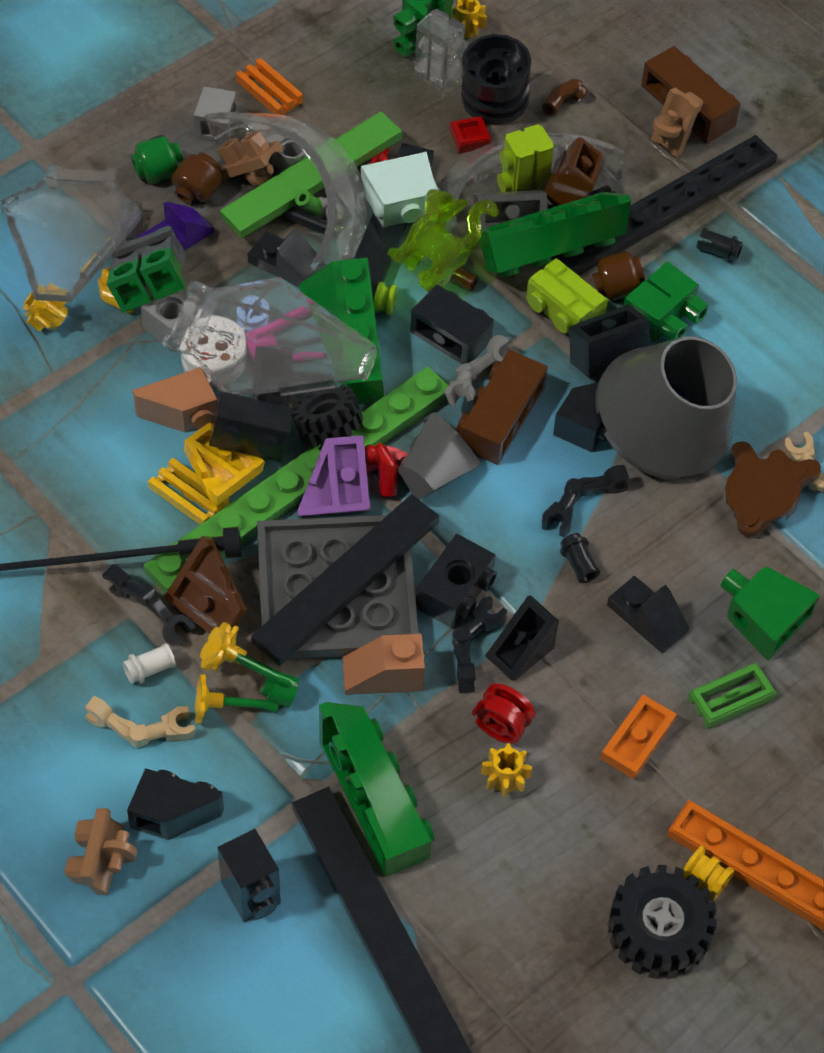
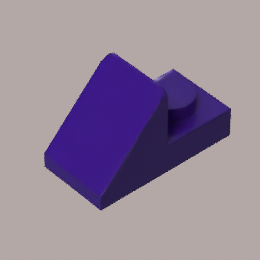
(186, 224)

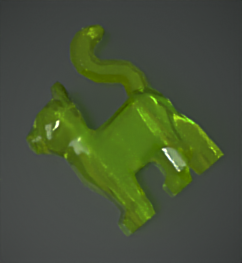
(433, 239)

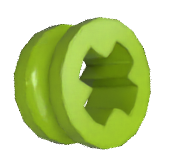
(385, 298)

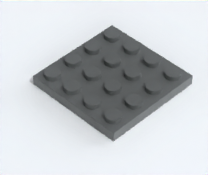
(300, 550)

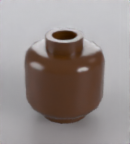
(196, 178)
(618, 275)

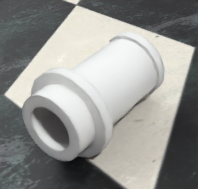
(148, 663)

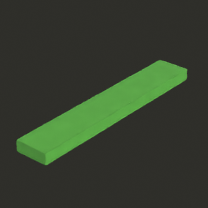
(279, 193)

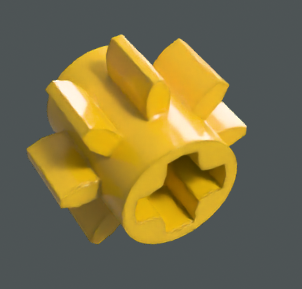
(472, 15)
(44, 313)
(506, 769)

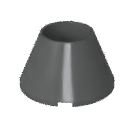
(656, 425)

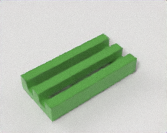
(705, 708)

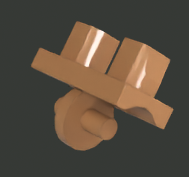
(676, 120)
(252, 161)
(104, 854)

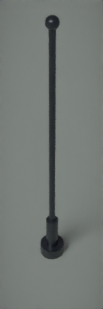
(229, 542)

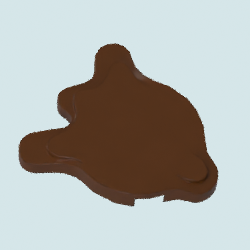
(765, 488)

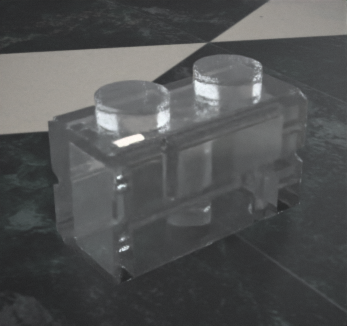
(440, 49)

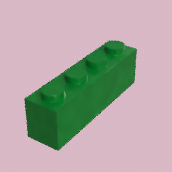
(554, 232)
(346, 292)
(373, 787)

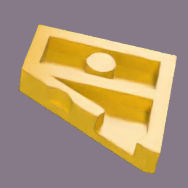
(219, 469)

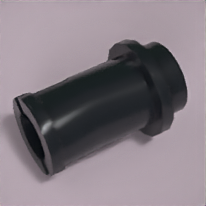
(721, 245)
(582, 562)

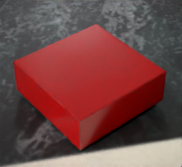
(469, 134)

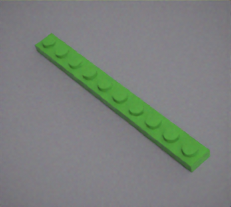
(287, 486)

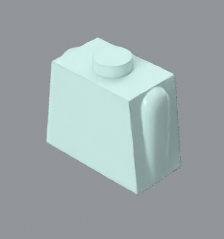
(398, 188)

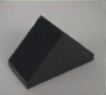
(524, 639)

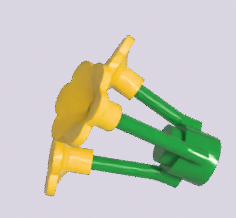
(221, 647)

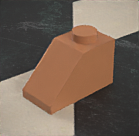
(177, 402)
(385, 666)

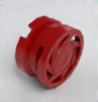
(503, 713)

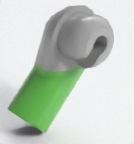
(314, 205)

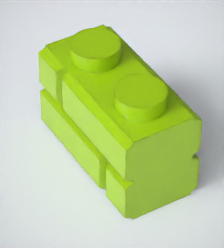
(526, 160)
(564, 296)

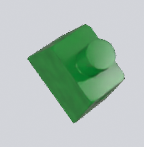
(768, 608)

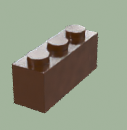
(676, 70)
(502, 406)

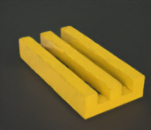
(188, 476)

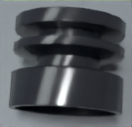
(496, 78)

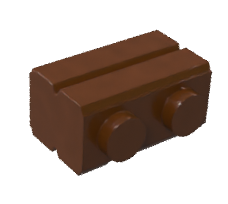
(574, 173)

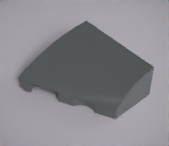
(436, 458)

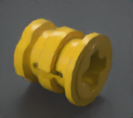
(708, 872)

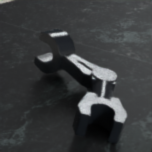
(613, 480)
(147, 596)
(463, 636)

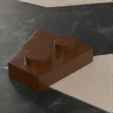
(206, 589)

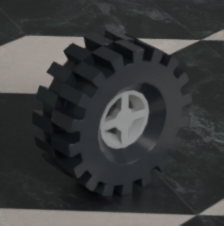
(669, 903)

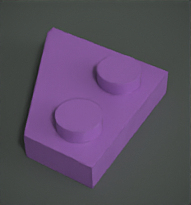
(337, 479)

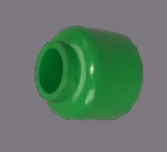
(156, 159)

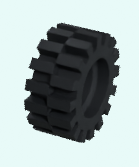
(327, 415)

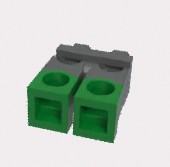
(146, 266)

